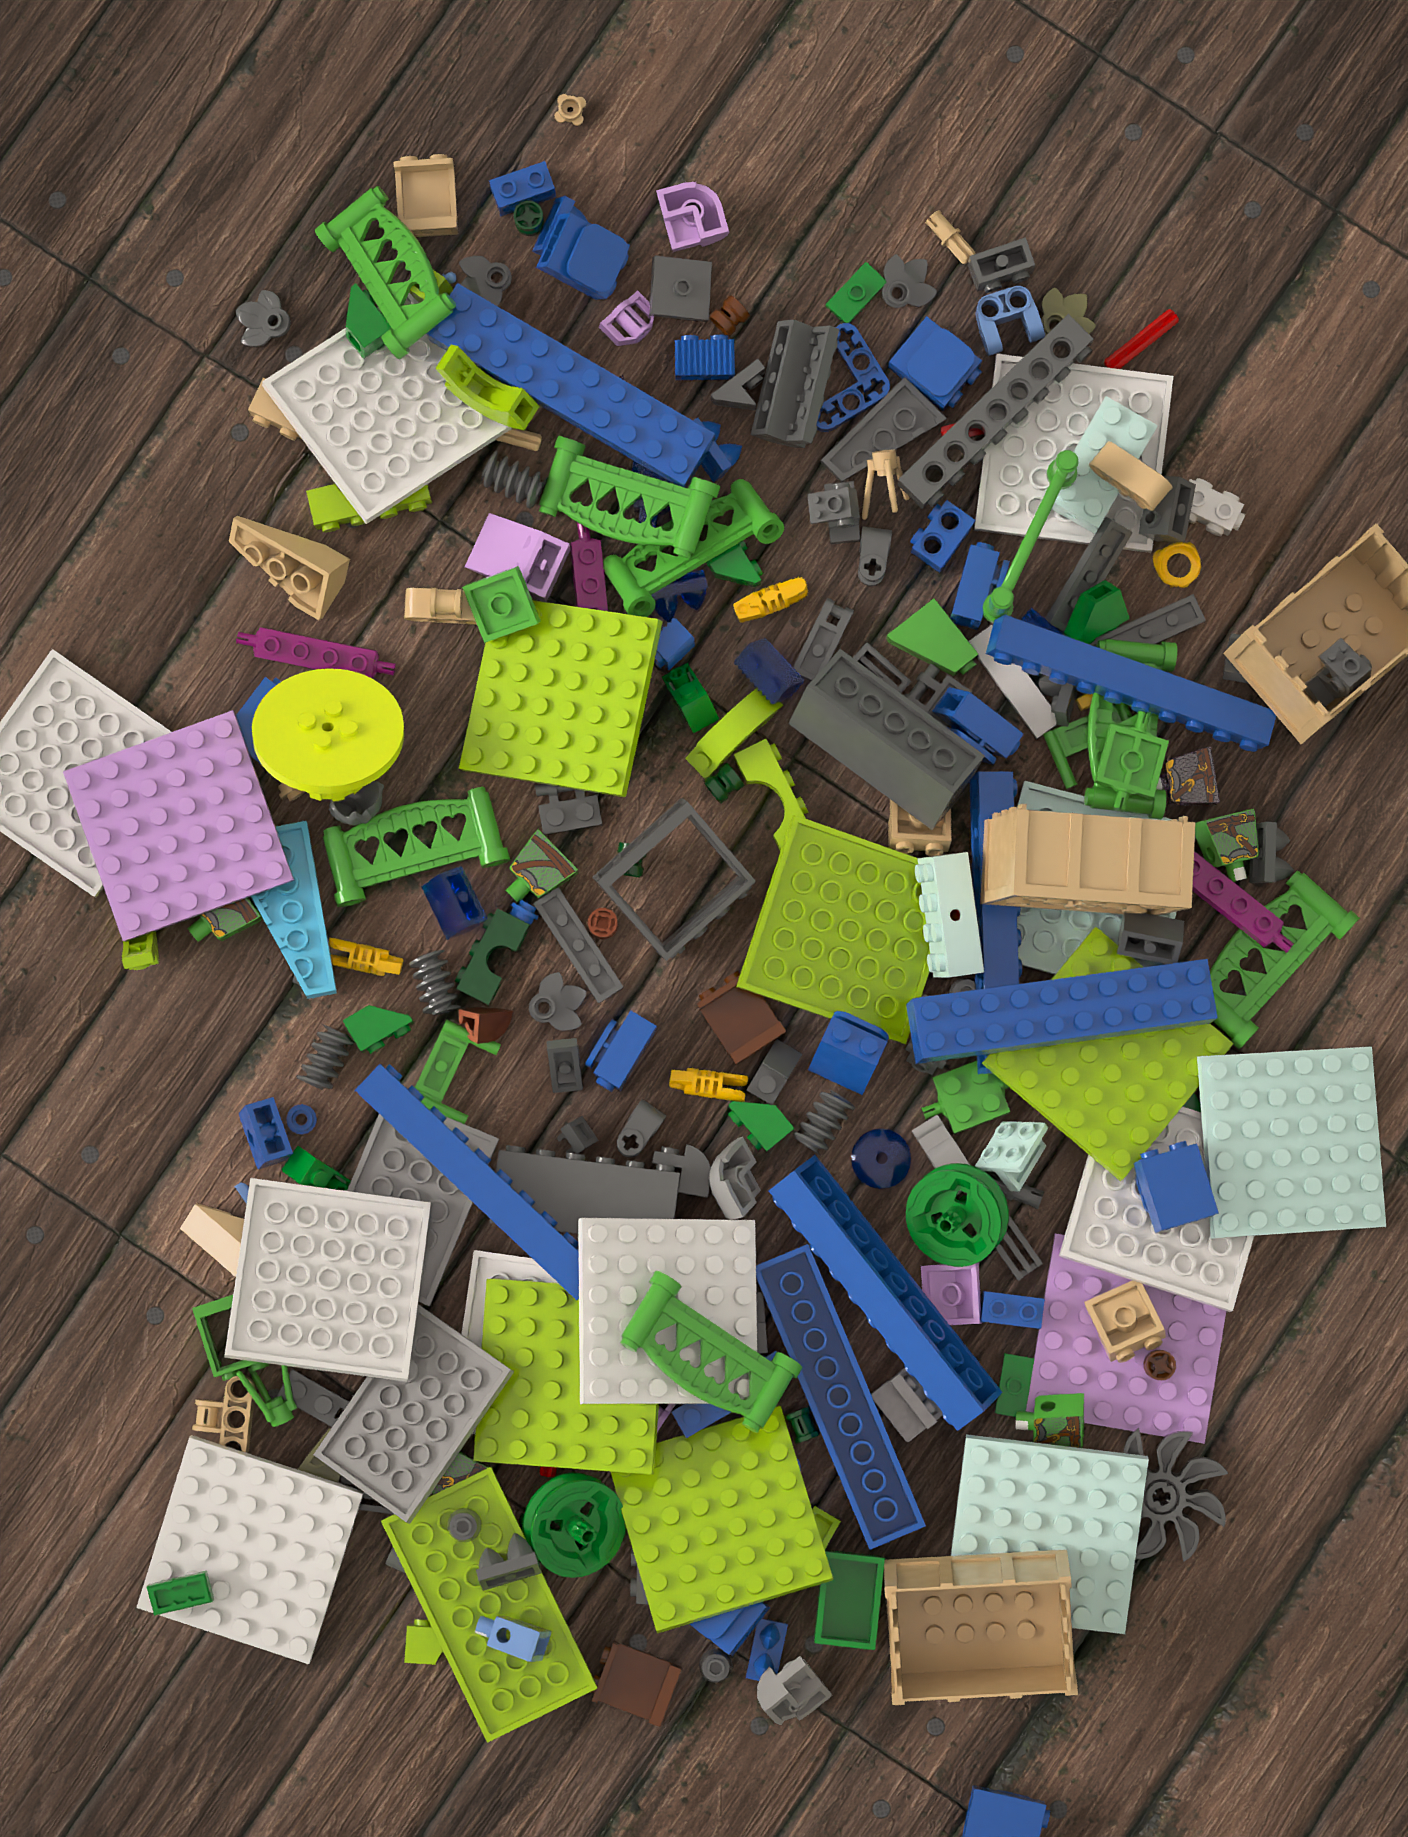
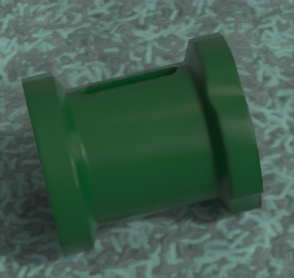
(802, 1425)

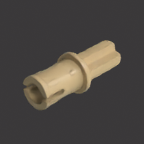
(950, 237)

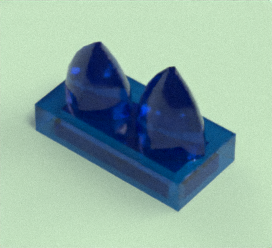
(690, 587)

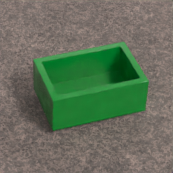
(851, 1601)

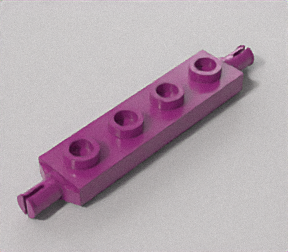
(588, 571)
(314, 652)
(1237, 905)

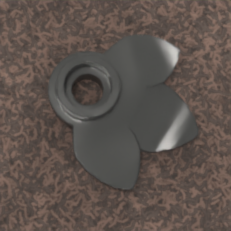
(479, 278)
(909, 280)
(259, 317)
(562, 1003)

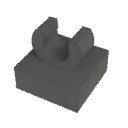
(578, 1135)

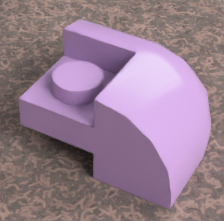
(692, 215)

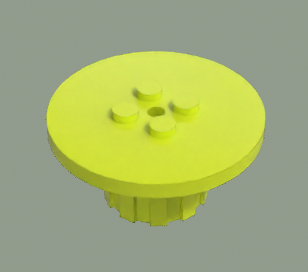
(328, 732)

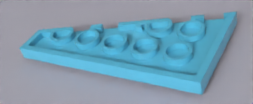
(297, 917)

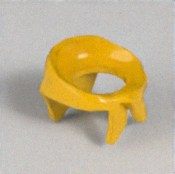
(1162, 556)

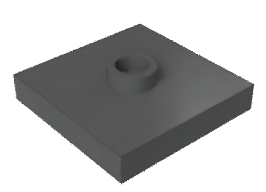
(680, 288)

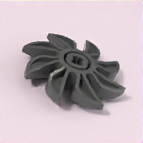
(1175, 1483)

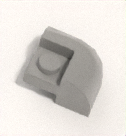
(733, 1181)
(791, 1692)

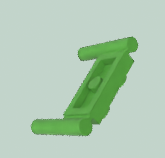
(1074, 739)
(442, 1066)

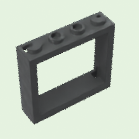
(641, 845)

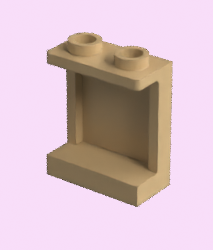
(427, 195)

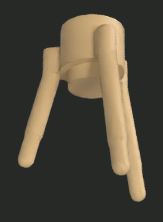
(886, 464)

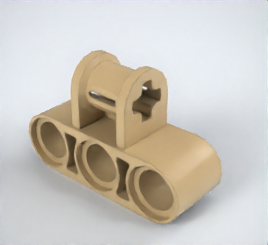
(1130, 476)
(437, 606)
(219, 1416)

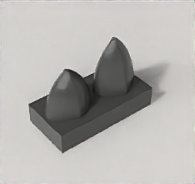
(1268, 867)
(520, 1564)

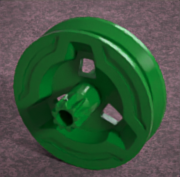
(982, 1207)
(598, 1531)

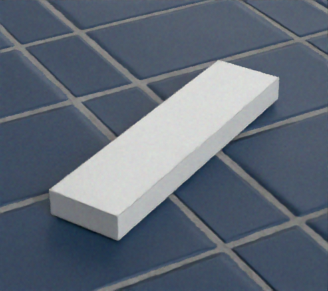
(1017, 688)

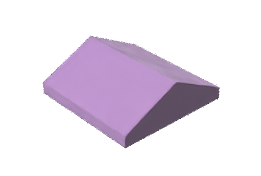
(954, 1292)

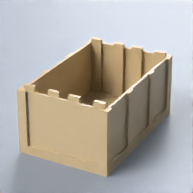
(1351, 598)
(1087, 862)
(980, 1626)

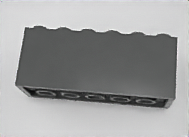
(886, 739)
(587, 1189)

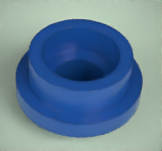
(524, 911)
(292, 1116)

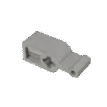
(938, 1143)

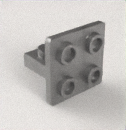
(906, 1405)

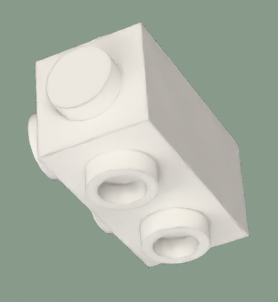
(1214, 509)

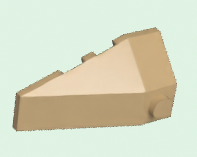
(300, 566)
(216, 1233)

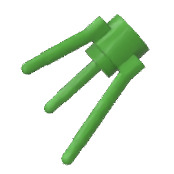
(276, 1409)

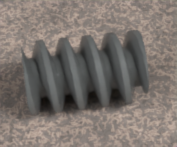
(513, 480)
(434, 983)
(326, 1058)
(823, 1121)

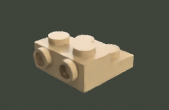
(910, 834)
(1125, 1321)

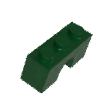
(501, 932)

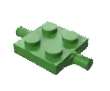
(1131, 761)
(968, 1098)

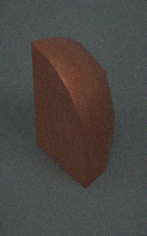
(485, 1023)

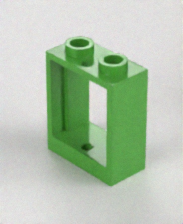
(201, 1313)

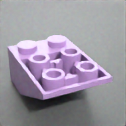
(510, 544)

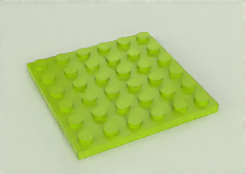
(563, 699)
(840, 929)
(1112, 1090)
(539, 1408)
(721, 1522)

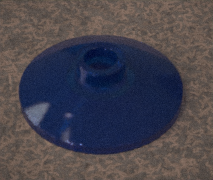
(864, 1158)

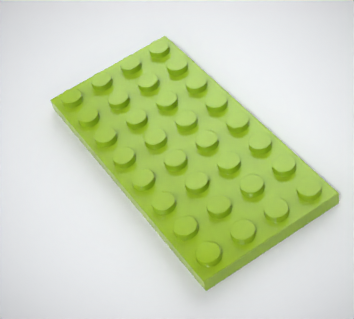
(442, 1571)

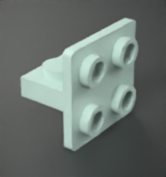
(1013, 1152)

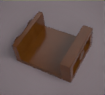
(739, 1019)
(636, 1682)

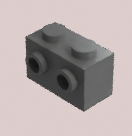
(1000, 265)
(1171, 516)
(1150, 937)

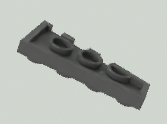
(888, 426)

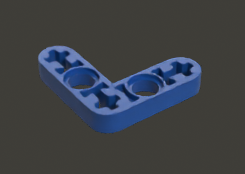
(862, 377)

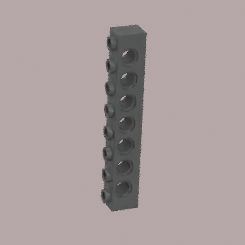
(1066, 334)

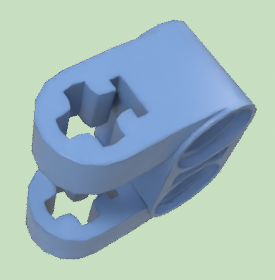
(1005, 313)

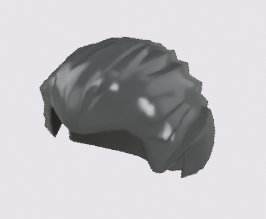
(358, 807)

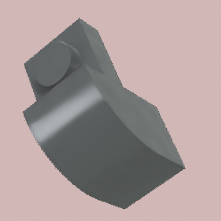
(694, 1169)

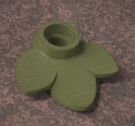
(1057, 308)

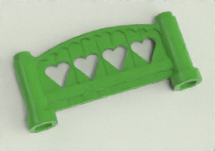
(348, 232)
(1060, 475)
(687, 505)
(749, 518)
(1100, 718)
(478, 839)
(1321, 917)
(766, 1378)

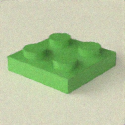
(501, 604)

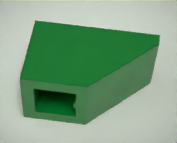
(364, 322)
(735, 566)
(1096, 613)
(690, 697)
(374, 1025)
(763, 1122)
(311, 1171)

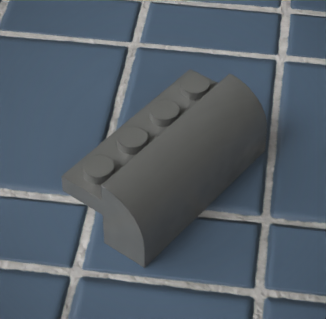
(795, 383)

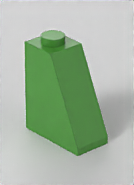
(935, 640)

